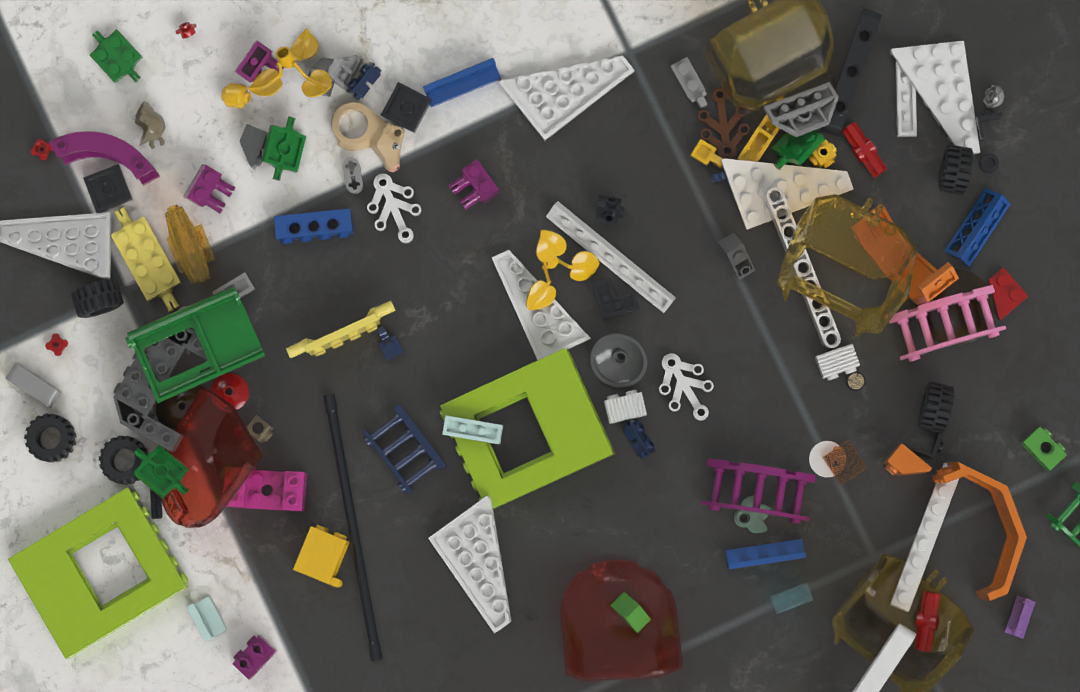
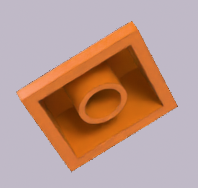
(905, 462)

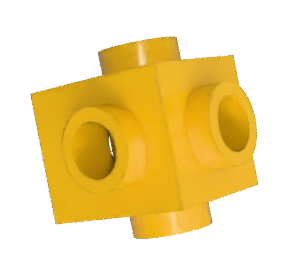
(820, 160)

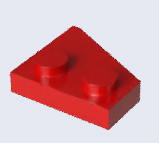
(1007, 293)

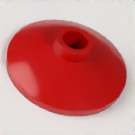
(239, 388)

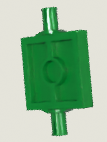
(116, 56)
(283, 148)
(796, 149)
(161, 471)

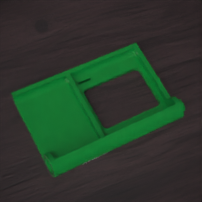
(222, 332)

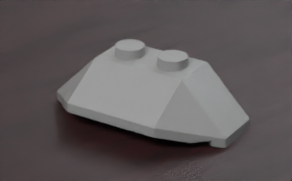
(804, 110)

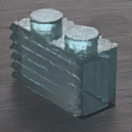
(791, 598)

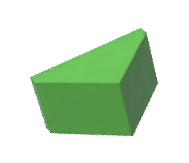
(630, 612)

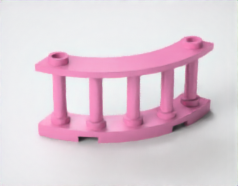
(941, 305)

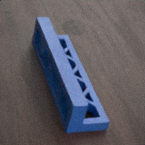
(462, 82)
(981, 228)
(765, 554)

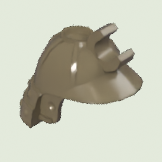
(151, 123)

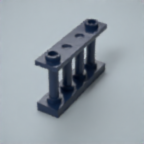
(411, 432)

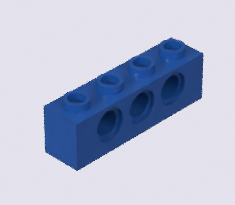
(284, 223)

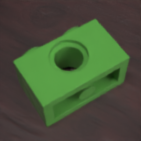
(1033, 446)

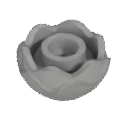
(994, 96)

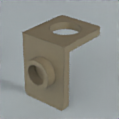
(267, 432)

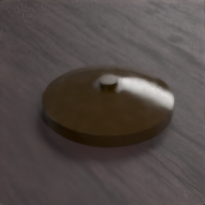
(966, 283)

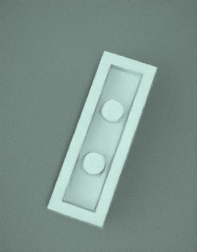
(472, 429)

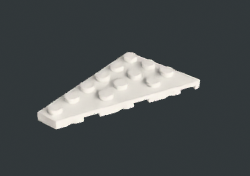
(799, 184)

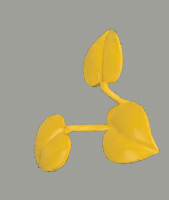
(304, 47)
(548, 248)

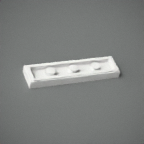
(905, 105)

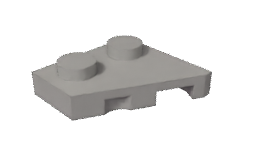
(344, 70)

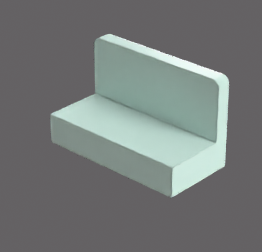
(206, 618)

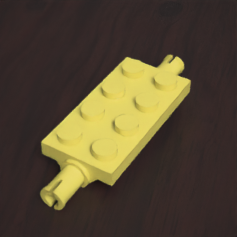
(146, 259)
(335, 339)

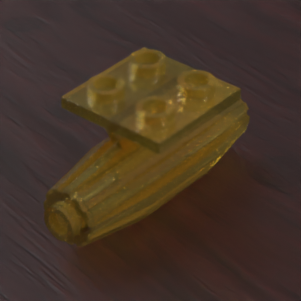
(188, 245)

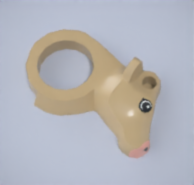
(380, 136)

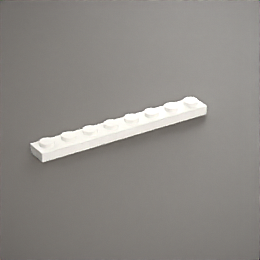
(610, 257)
(923, 544)

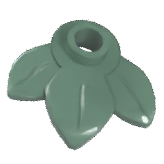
(754, 520)

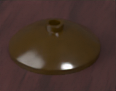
(169, 411)

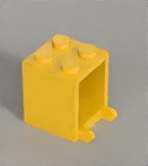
(322, 555)

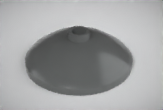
(619, 370)

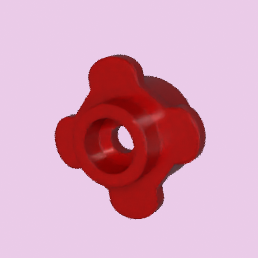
(186, 30)
(41, 144)
(60, 348)

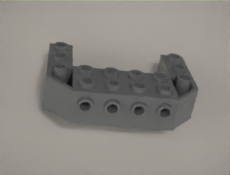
(135, 397)

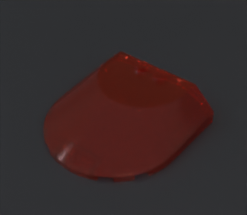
(218, 458)
(601, 643)

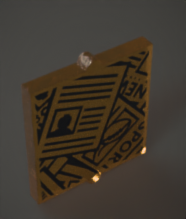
(844, 462)

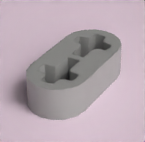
(348, 176)

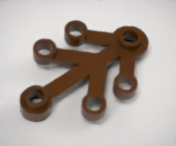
(723, 128)

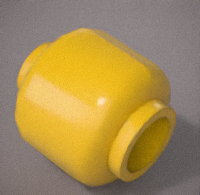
(235, 95)

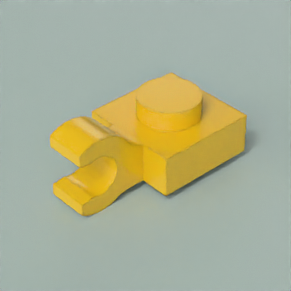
(706, 153)

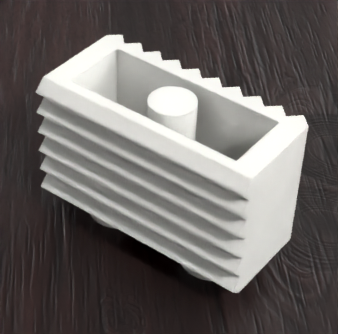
(837, 361)
(625, 407)

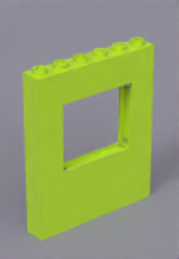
(562, 412)
(63, 591)

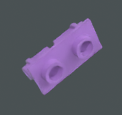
(1020, 617)

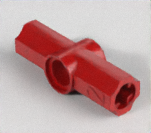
(864, 150)
(927, 621)

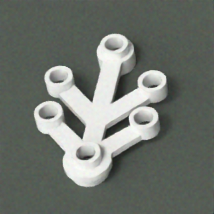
(392, 204)
(684, 383)

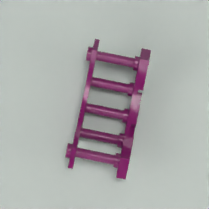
(89, 144)
(761, 473)

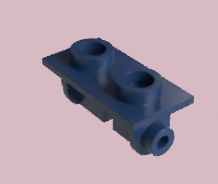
(358, 85)
(635, 430)

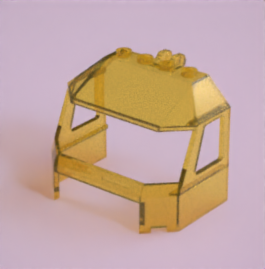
(859, 242)

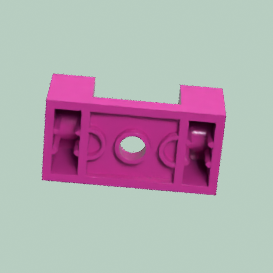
(287, 492)

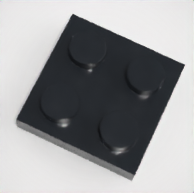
(406, 107)
(108, 188)

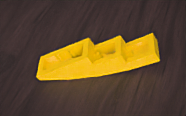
(760, 139)

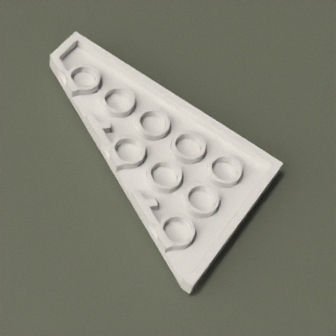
(943, 82)
(560, 95)
(70, 240)
(473, 556)

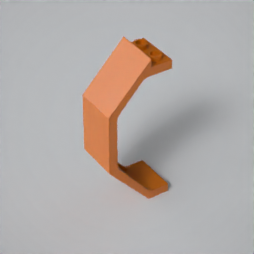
(926, 279)
(1009, 518)

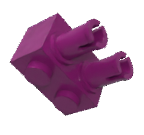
(253, 61)
(476, 177)
(203, 184)
(254, 656)

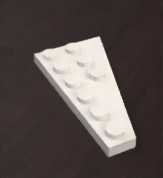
(545, 328)

